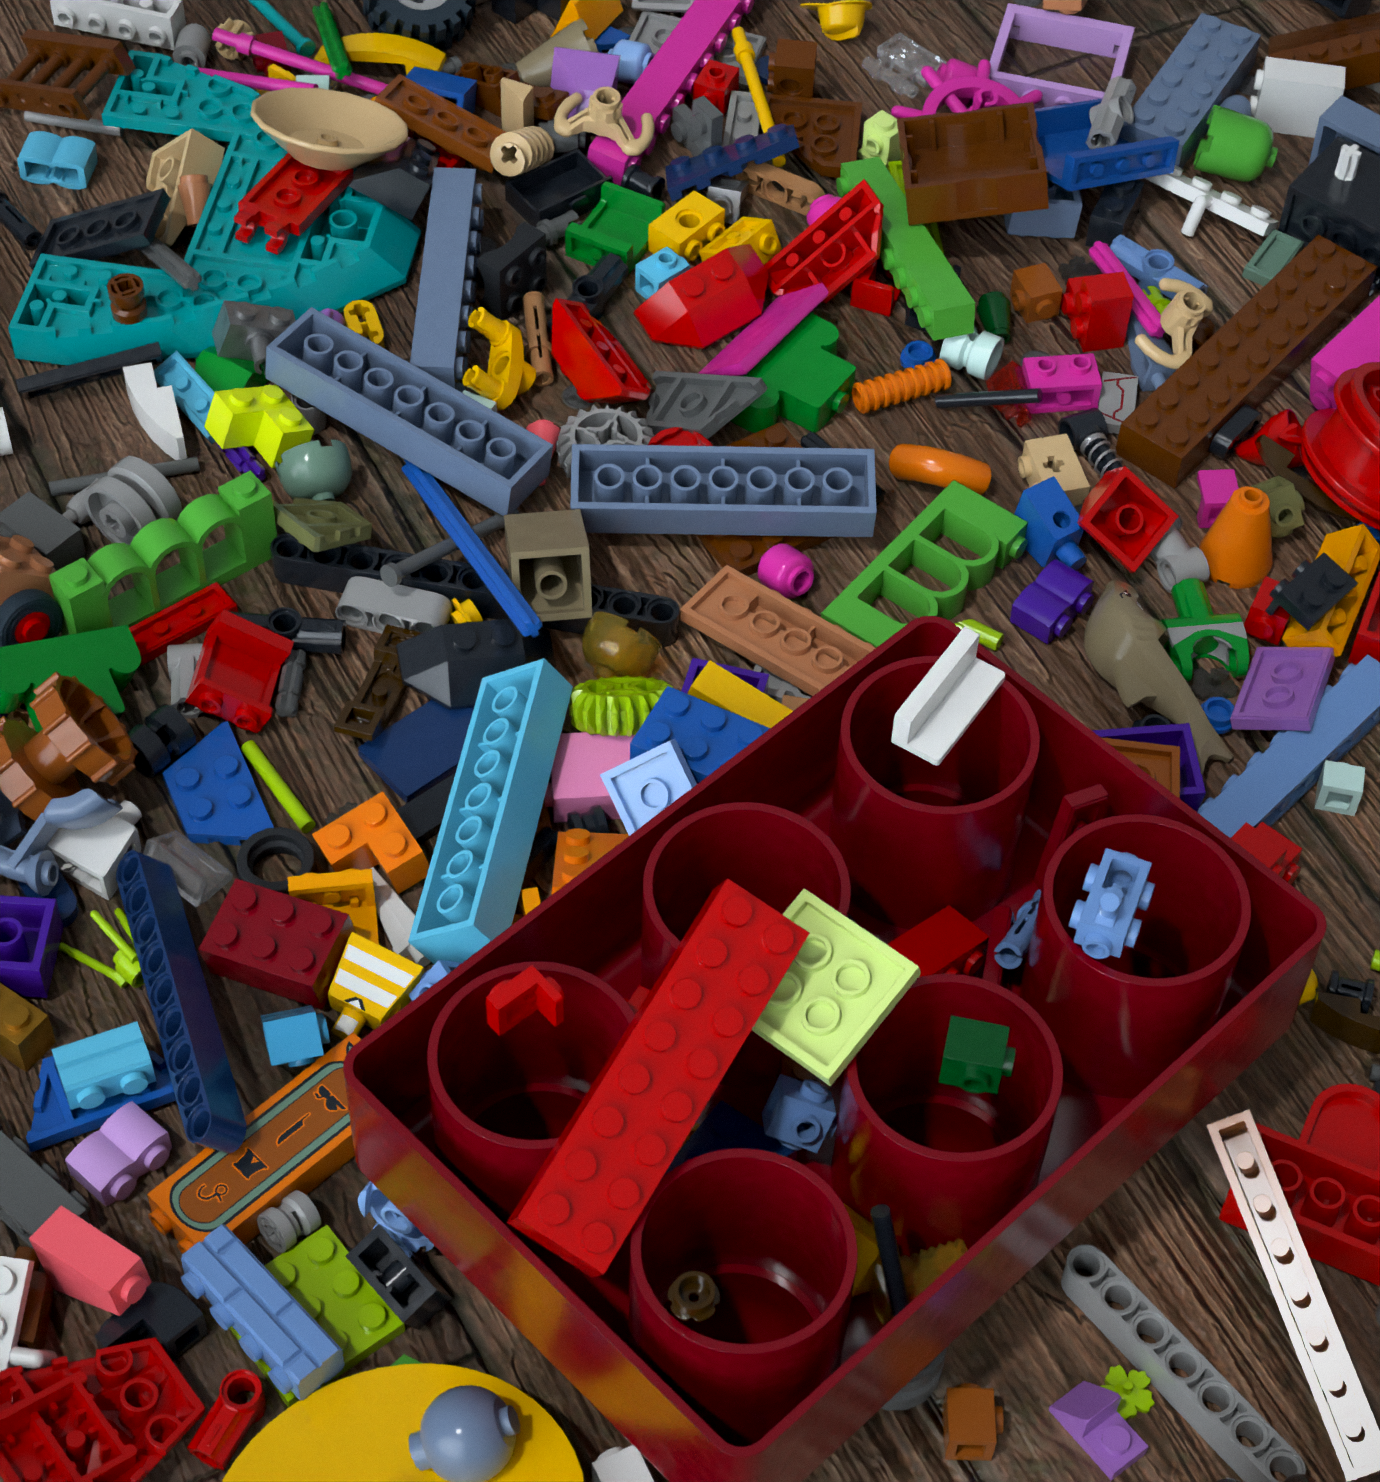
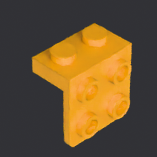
(343, 891)

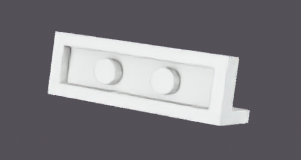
(946, 700)

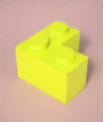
(258, 419)

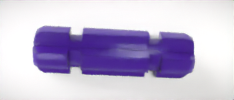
(245, 461)

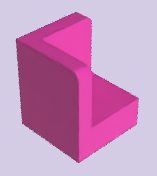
(1215, 491)

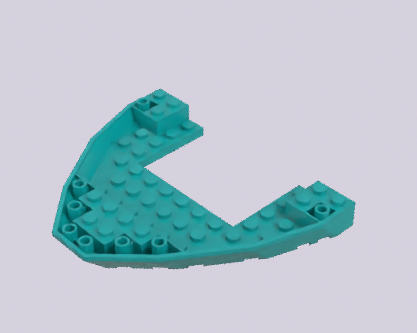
(342, 257)

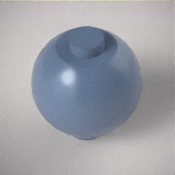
(465, 1435)

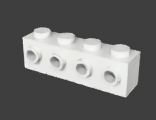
(133, 20)

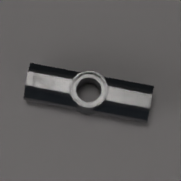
(598, 285)
(306, 632)

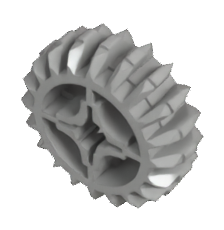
(600, 427)

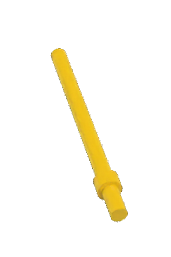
(745, 56)

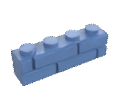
(262, 1313)

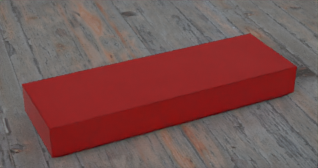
(180, 621)

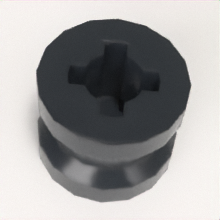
(593, 820)

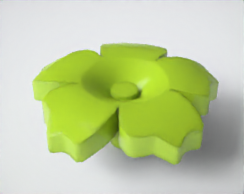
(1131, 1390)

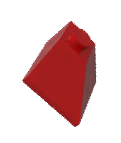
(1125, 517)

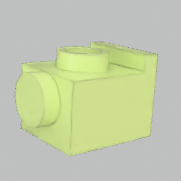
(880, 138)

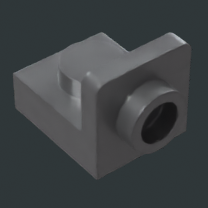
(729, 195)

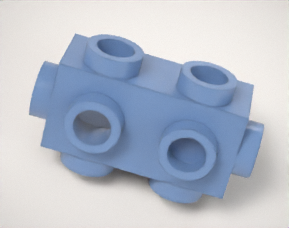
(1114, 895)

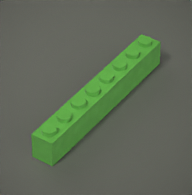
(913, 256)

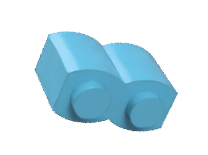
(57, 160)

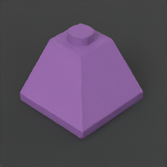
(583, 73)

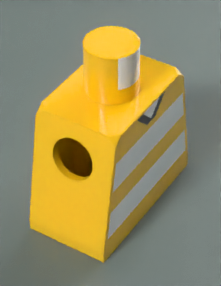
(370, 985)

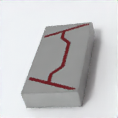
(1117, 398)

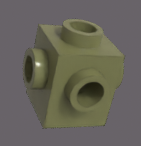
(1285, 505)

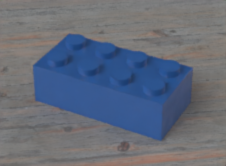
(702, 730)

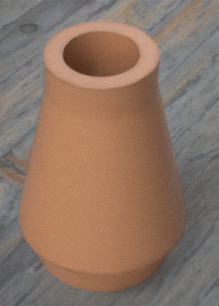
(194, 194)

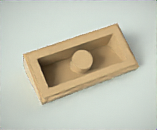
(516, 105)

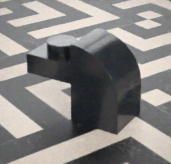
(161, 1314)

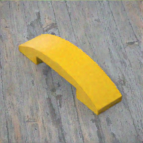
(389, 49)

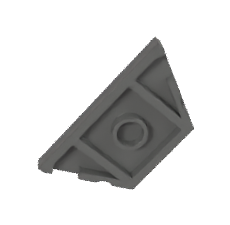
(699, 400)

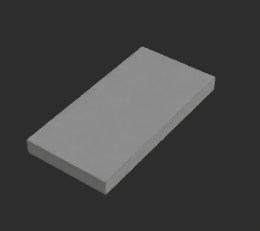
(656, 27)

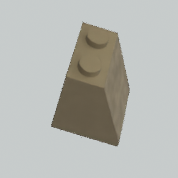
(550, 562)

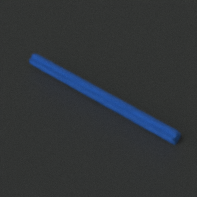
(474, 550)

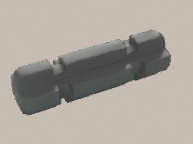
(291, 684)

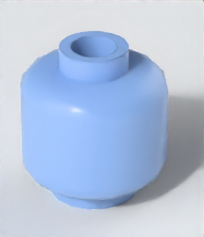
(633, 60)

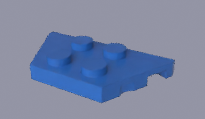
(216, 791)
(56, 1122)

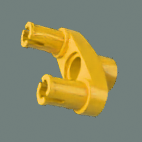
(507, 370)

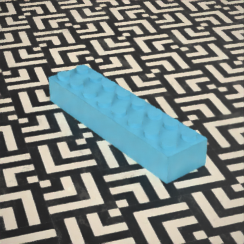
(491, 812)

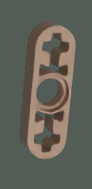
(798, 191)

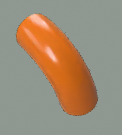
(938, 467)

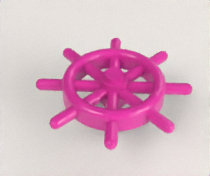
(979, 88)

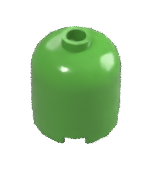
(1235, 146)

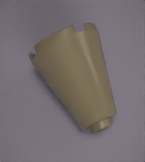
(537, 65)

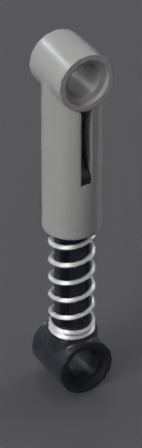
(1172, 554)

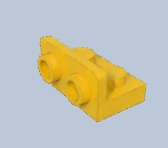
(747, 230)

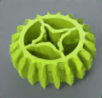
(614, 704)

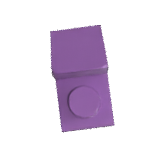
(1094, 1423)

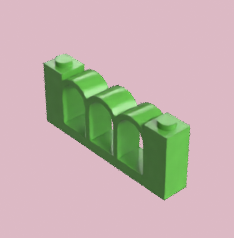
(960, 516)
(249, 528)

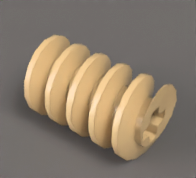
(521, 150)

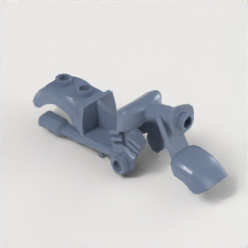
(29, 861)

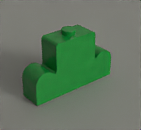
(802, 379)
(98, 658)

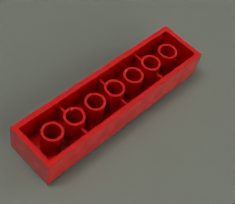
(658, 1079)

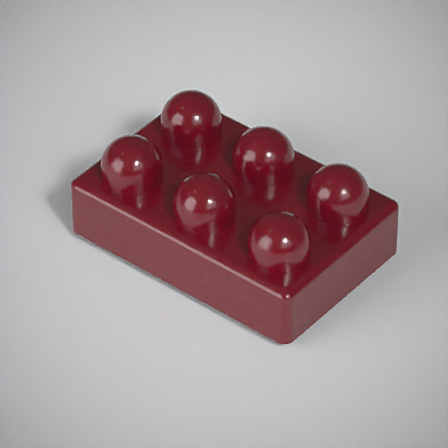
(826, 803)

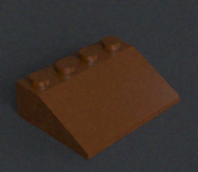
(1344, 43)

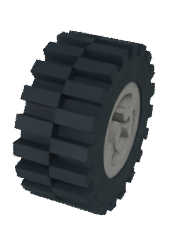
(423, 20)

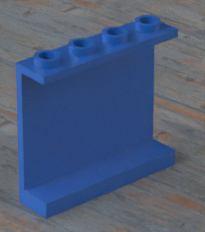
(1076, 167)

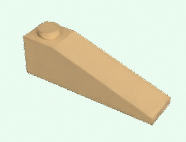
(182, 156)

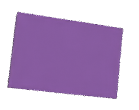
(1283, 688)

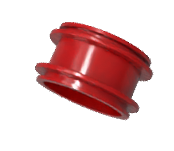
(1344, 444)

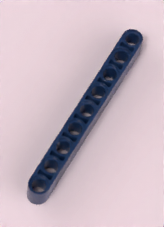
(181, 1004)

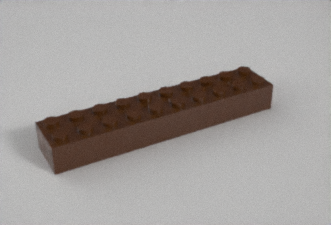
(1245, 359)

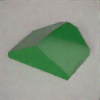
(227, 373)

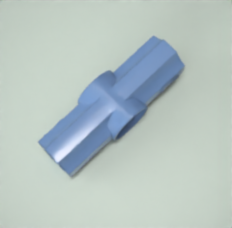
(1150, 265)

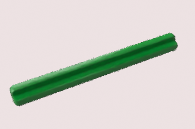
(332, 41)

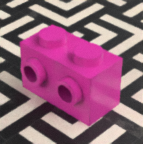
(1065, 382)

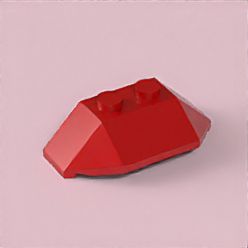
(832, 247)
(707, 300)
(594, 357)

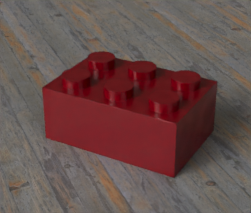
(276, 943)

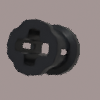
(643, 183)
(1352, 988)

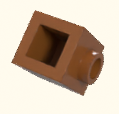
(1035, 293)
(970, 1422)

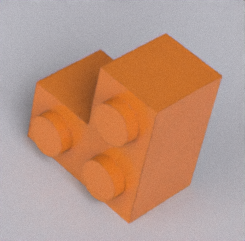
(373, 837)

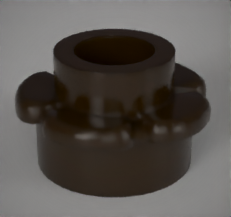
(693, 1284)

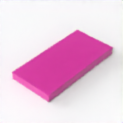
(765, 332)

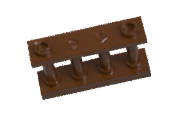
(57, 51)

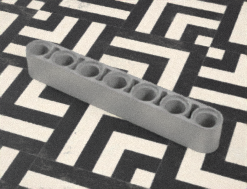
(1176, 1351)

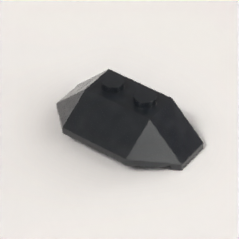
(454, 658)

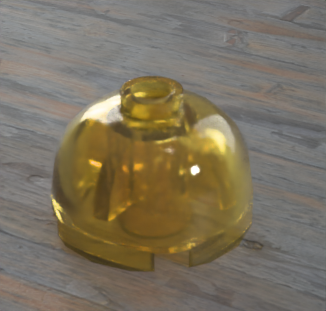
(616, 648)

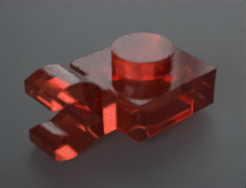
(1010, 378)

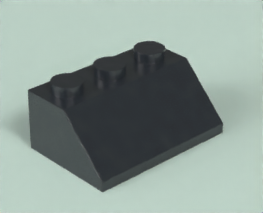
(399, 176)

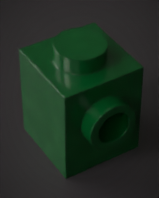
(976, 1055)

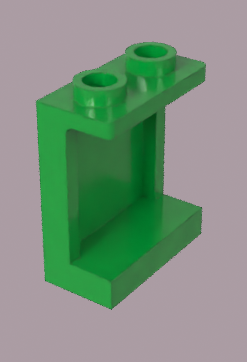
(614, 227)

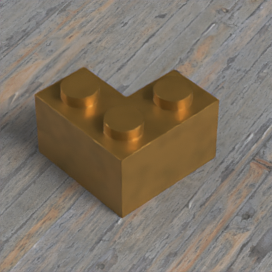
(23, 1030)

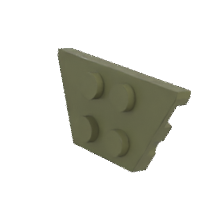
(322, 523)

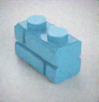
(104, 1066)

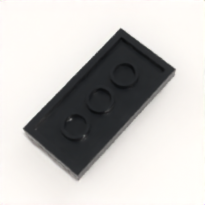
(105, 229)

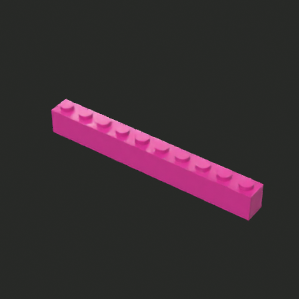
(670, 77)

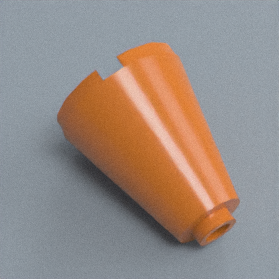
(1240, 540)

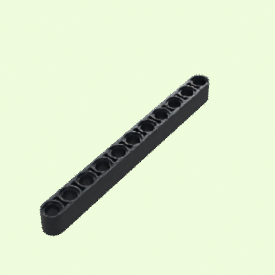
(333, 568)

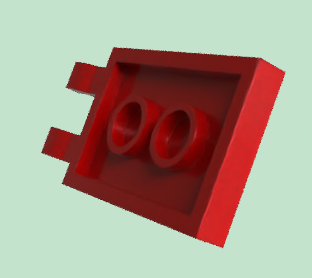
(288, 201)

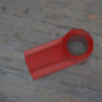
(228, 1422)

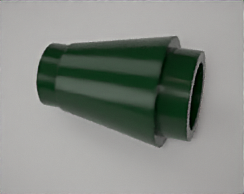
(995, 314)

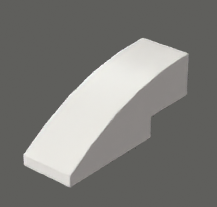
(155, 409)

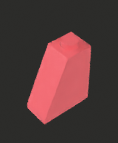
(89, 1263)

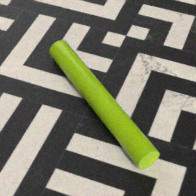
(278, 786)

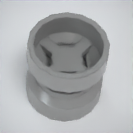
(287, 1222)

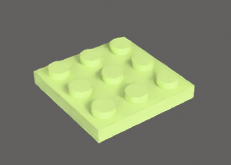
(833, 990)

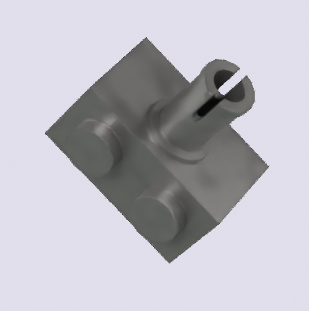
(247, 329)

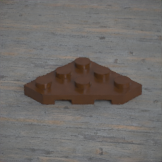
(824, 129)

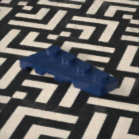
(728, 160)

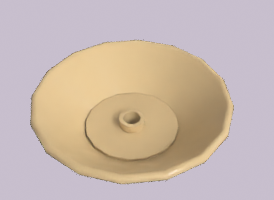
(328, 126)

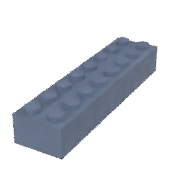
(447, 275)
(408, 411)
(724, 490)

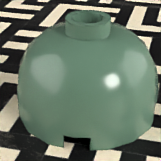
(315, 470)

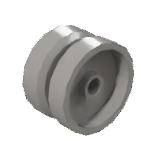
(130, 499)

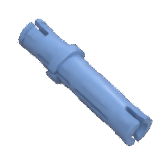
(1018, 936)

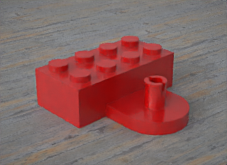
(1331, 1179)

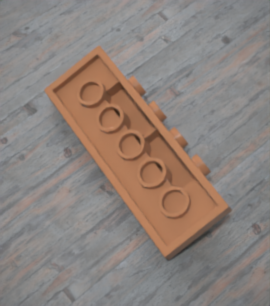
(772, 631)

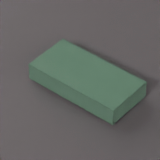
(1272, 257)

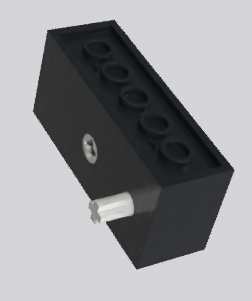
(1337, 201)

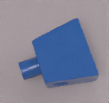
(1051, 524)

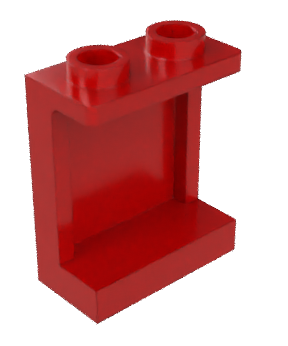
(238, 671)

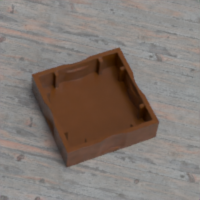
(972, 164)

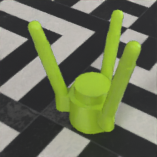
(126, 960)

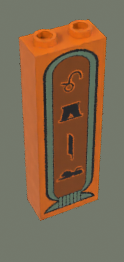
(288, 1146)

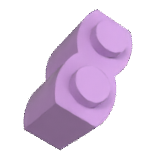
(119, 1154)

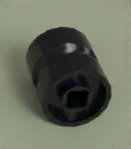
(162, 737)

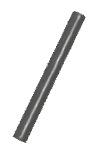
(79, 483)

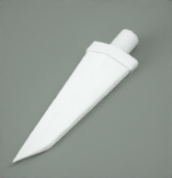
(396, 919)

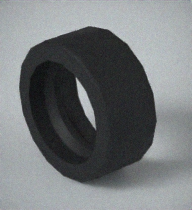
(274, 841)

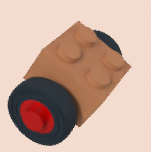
(26, 594)

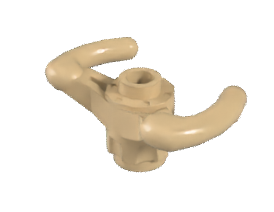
(603, 119)
(1179, 321)

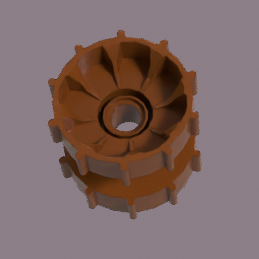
(75, 735)

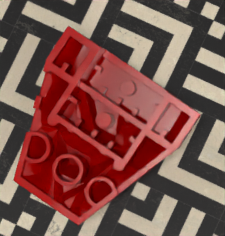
(94, 1416)

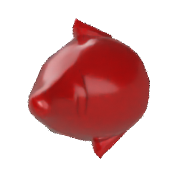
(1282, 429)

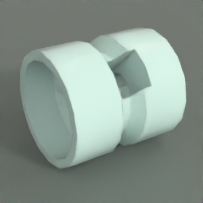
(974, 351)

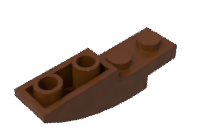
(489, 90)

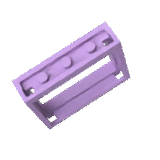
(1063, 32)

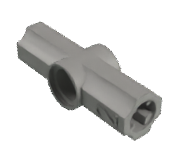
(1112, 113)

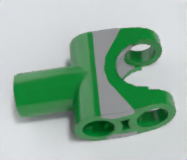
(1204, 634)

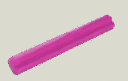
(1141, 307)

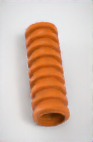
(901, 386)

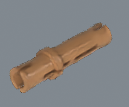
(535, 310)

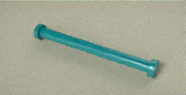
(304, 46)

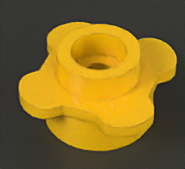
(465, 612)

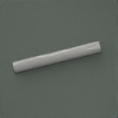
(92, 125)

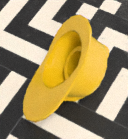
(840, 19)

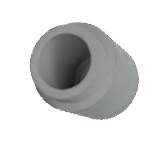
(192, 46)

